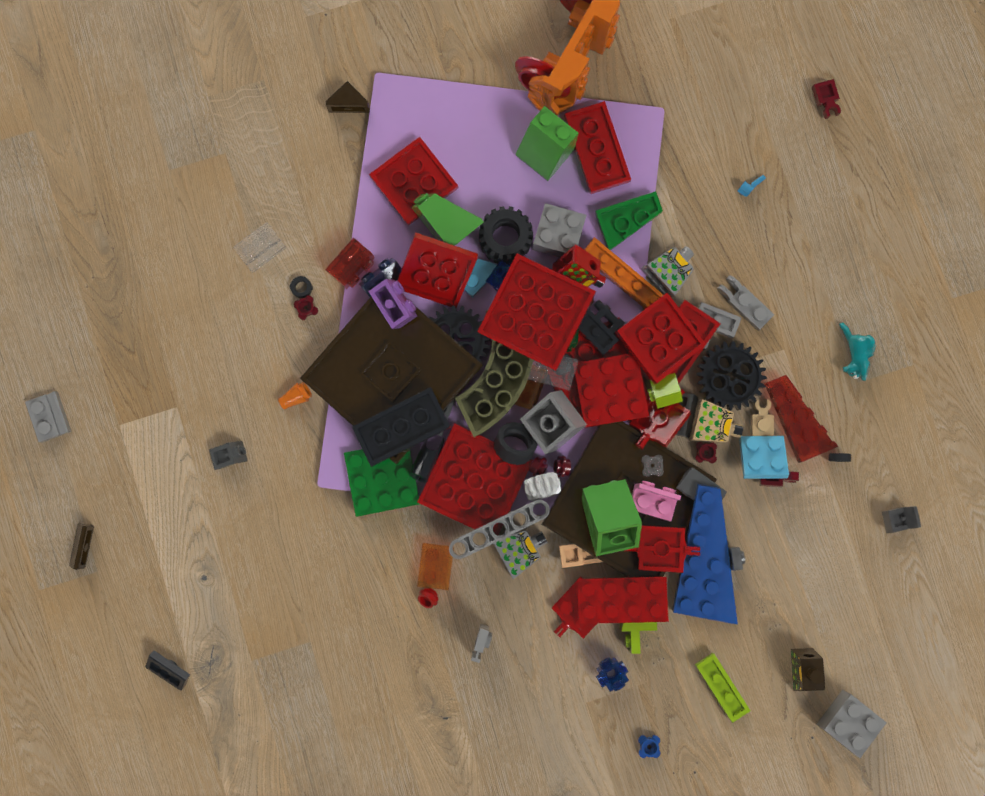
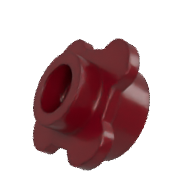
(300, 304)
(710, 457)
(538, 466)
(562, 466)

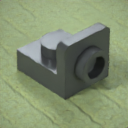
(228, 454)

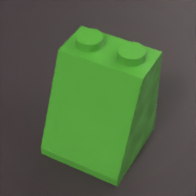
(547, 143)
(444, 219)
(611, 517)

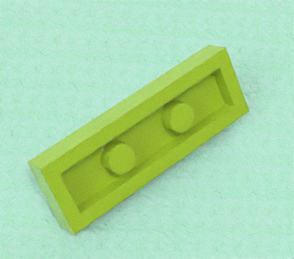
(722, 687)

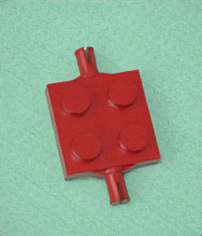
(661, 424)
(663, 549)
(568, 611)

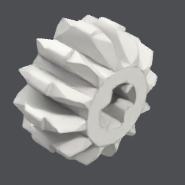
(542, 486)

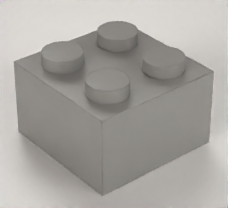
(558, 230)
(553, 421)
(851, 723)

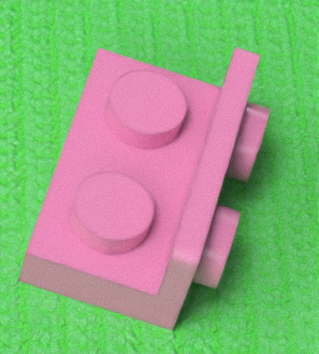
(655, 501)

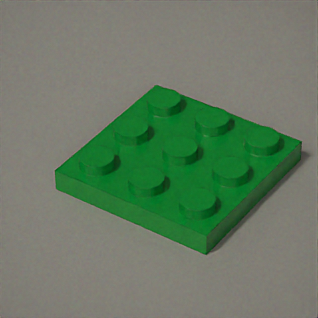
(381, 486)

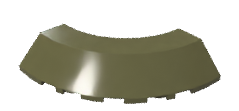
(495, 389)

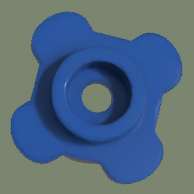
(653, 751)

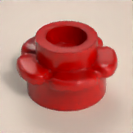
(428, 597)

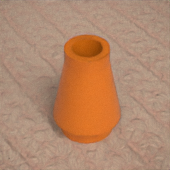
(296, 395)

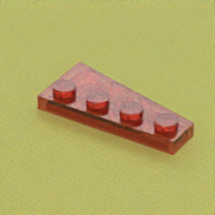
(798, 420)

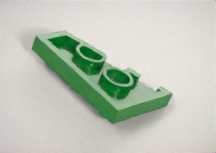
(626, 218)

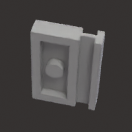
(48, 416)
(482, 641)

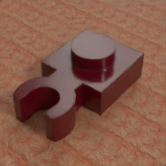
(826, 95)

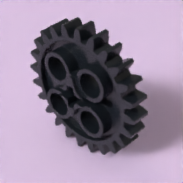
(455, 320)
(735, 357)

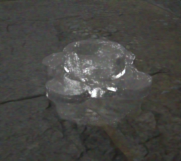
(658, 465)

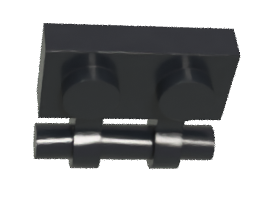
(596, 332)

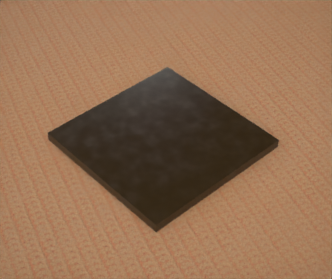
(380, 366)
(612, 457)

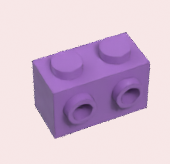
(393, 303)

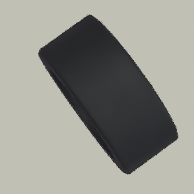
(509, 454)

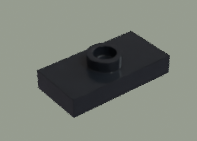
(167, 670)

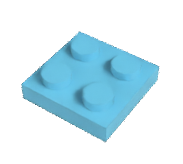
(763, 457)

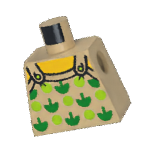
(713, 424)

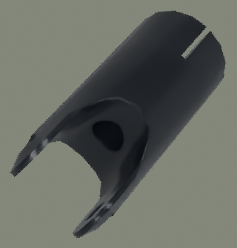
(425, 462)

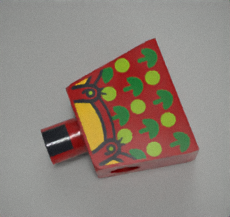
(580, 267)

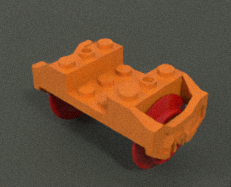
(562, 80)

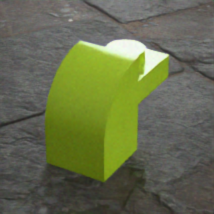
(632, 640)

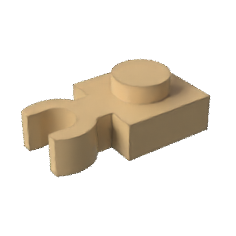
(762, 423)

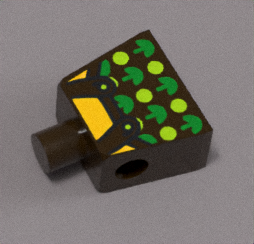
(807, 671)

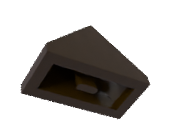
(347, 100)

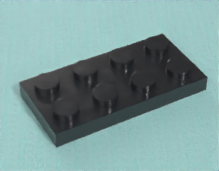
(401, 427)

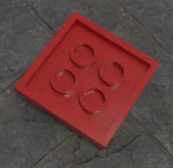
(411, 174)
(436, 270)
(660, 338)
(610, 390)

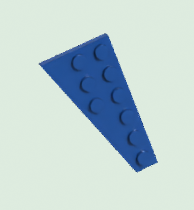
(706, 580)

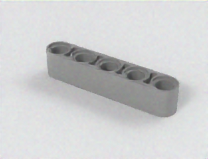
(487, 529)

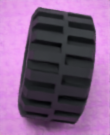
(509, 218)

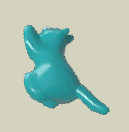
(861, 350)

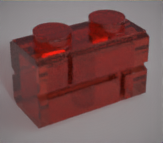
(350, 264)

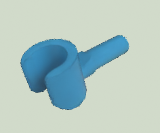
(746, 188)

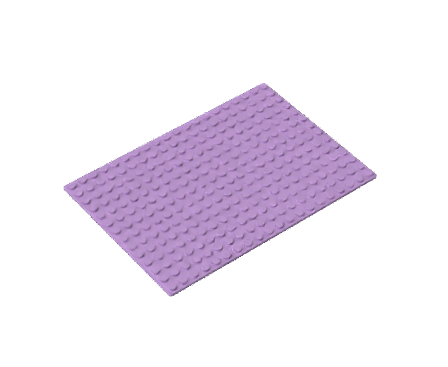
(476, 140)

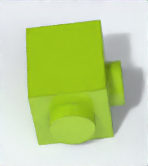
(666, 391)

